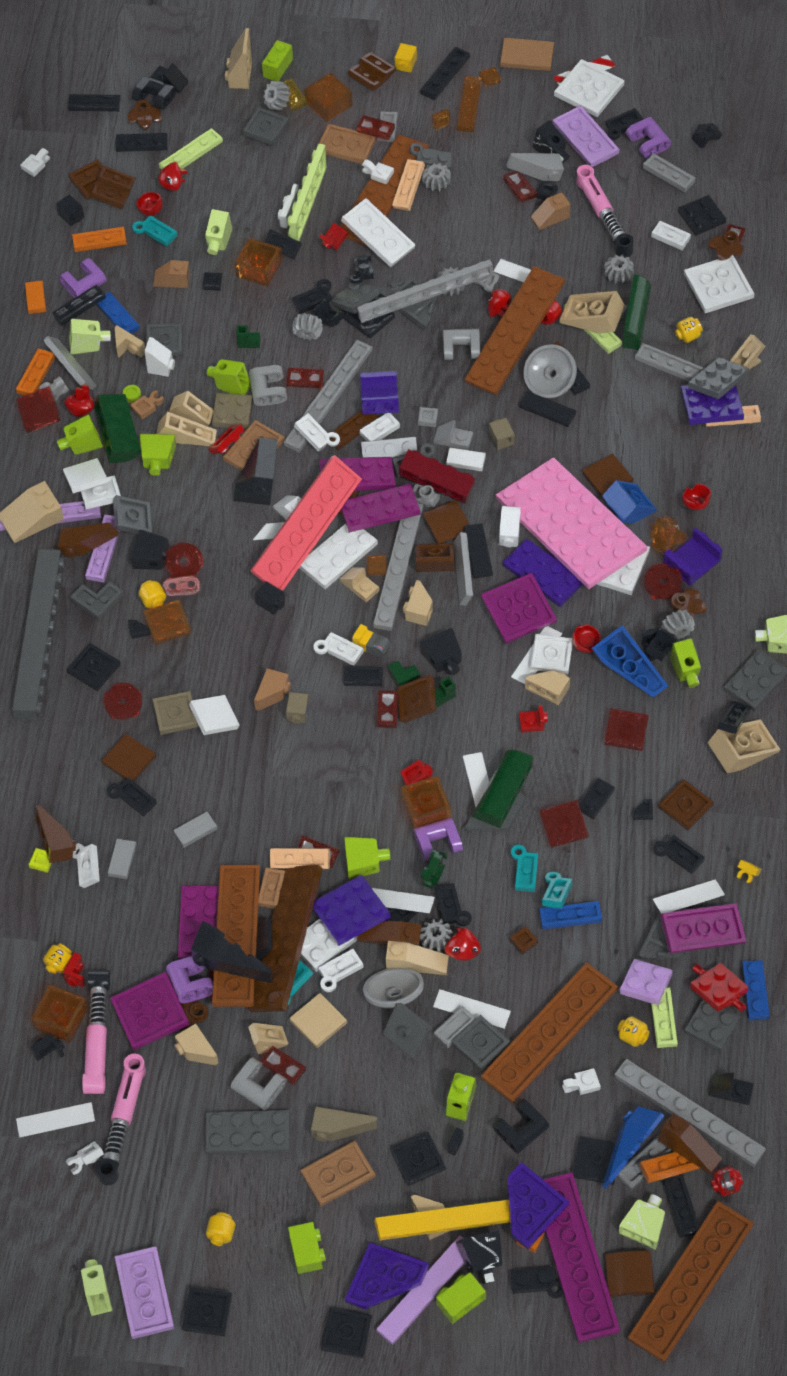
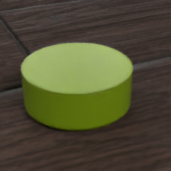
(132, 393)

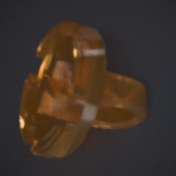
(666, 534)

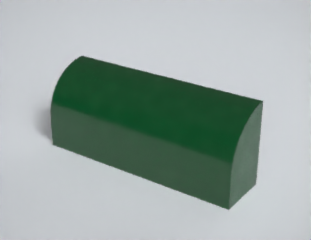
(636, 313)
(117, 427)
(504, 787)

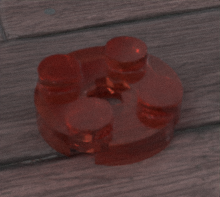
(188, 550)
(659, 590)
(127, 710)

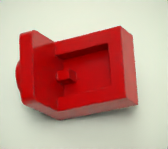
(334, 237)

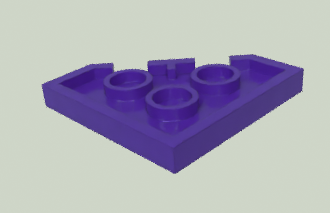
(532, 1205)
(384, 1276)

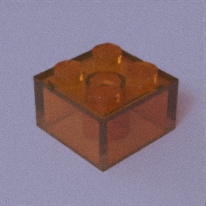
(328, 97)
(258, 262)
(425, 802)
(59, 1013)

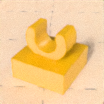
(748, 868)

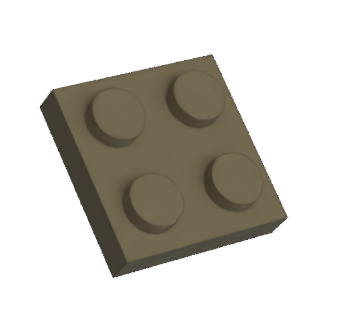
(232, 410)
(174, 713)

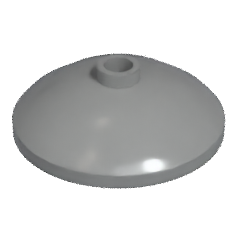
(541, 365)
(393, 987)

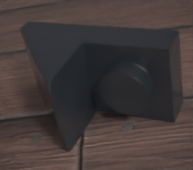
(171, 76)
(731, 1089)

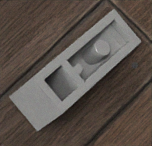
(537, 165)

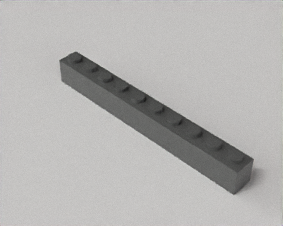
(37, 635)

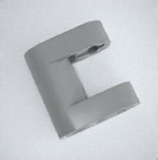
(461, 337)
(258, 380)
(260, 1096)

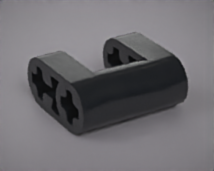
(163, 91)
(527, 1133)

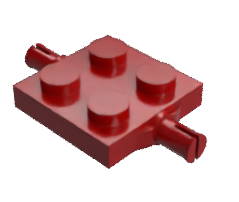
(719, 987)

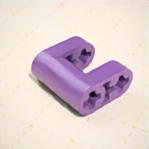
(658, 139)
(93, 277)
(436, 831)
(179, 976)

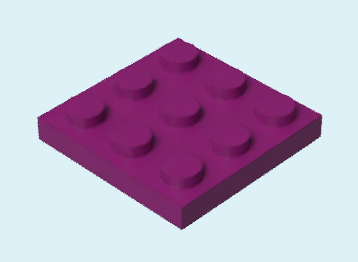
(518, 608)
(149, 1011)

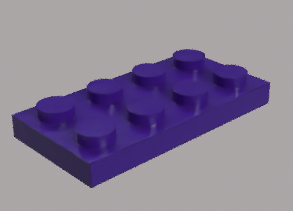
(551, 575)

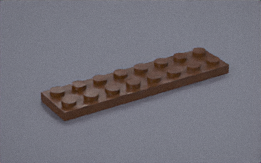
(288, 935)

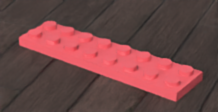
(306, 524)

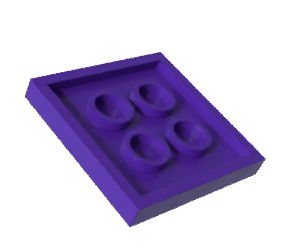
(707, 409)
(350, 910)

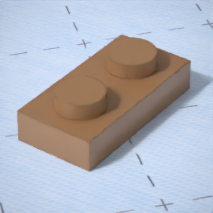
(271, 887)

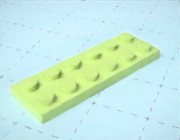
(307, 195)

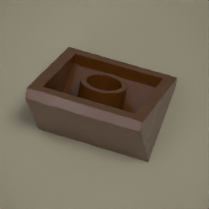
(434, 557)

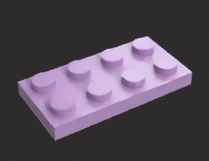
(585, 136)
(144, 1292)

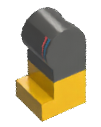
(371, 642)

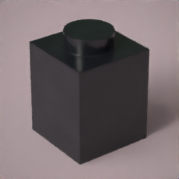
(70, 210)
(270, 598)

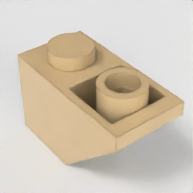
(419, 606)

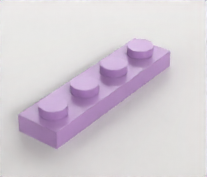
(102, 556)

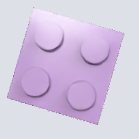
(646, 982)

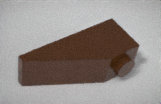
(83, 539)
(54, 837)
(392, 931)
(688, 1142)

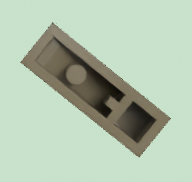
(337, 1124)

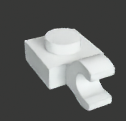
(35, 164)
(380, 172)
(583, 1081)
(86, 1155)

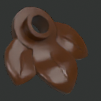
(144, 116)
(725, 247)
(689, 602)
(190, 1010)

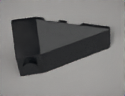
(257, 475)
(217, 954)

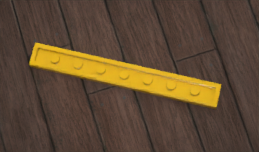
(442, 1220)

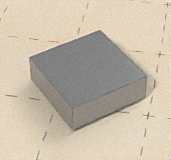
(427, 416)

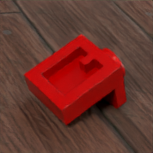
(533, 720)
(417, 772)
(73, 971)

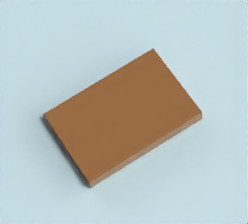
(527, 54)
(347, 143)
(243, 447)
(337, 1173)

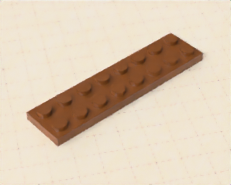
(382, 194)
(514, 331)
(239, 921)
(549, 1033)
(690, 1282)

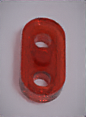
(182, 587)

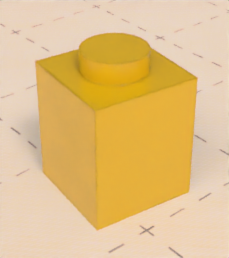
(405, 57)

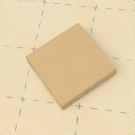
(318, 1020)

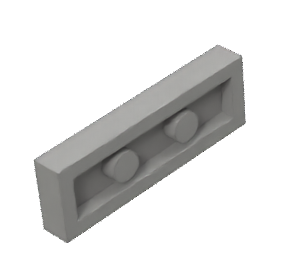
(669, 172)
(388, 447)

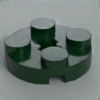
(435, 869)

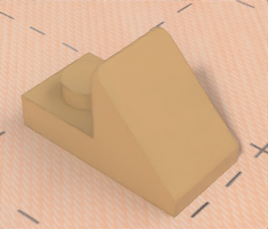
(126, 341)
(749, 352)
(357, 582)
(266, 1036)

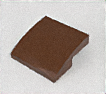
(372, 71)
(86, 178)
(113, 187)
(446, 521)
(630, 1273)

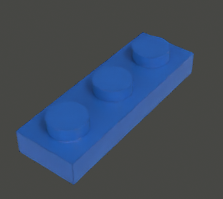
(117, 314)
(570, 915)
(757, 995)

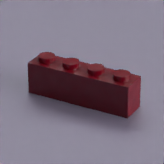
(441, 477)

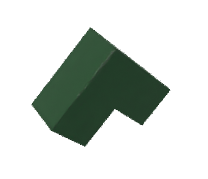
(247, 339)
(403, 676)
(445, 692)

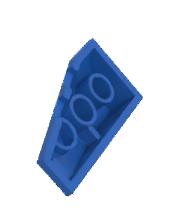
(628, 660)
(632, 1133)

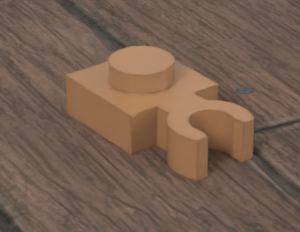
(145, 406)

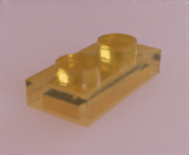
(297, 99)

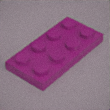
(375, 472)
(380, 508)
(197, 905)
(703, 928)

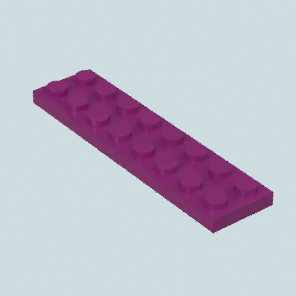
(580, 1267)

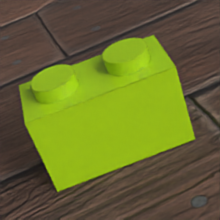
(277, 61)
(305, 1247)
(460, 1297)

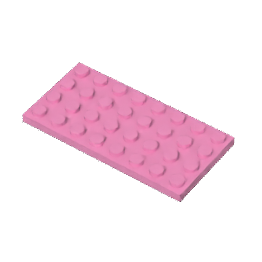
(572, 523)

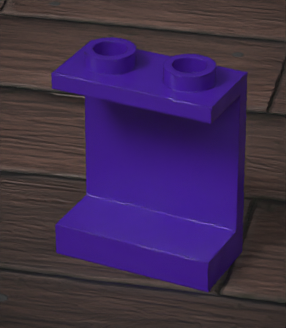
(379, 392)
(694, 557)

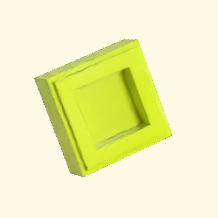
(40, 861)

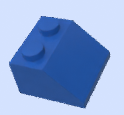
(628, 502)

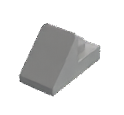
(451, 436)

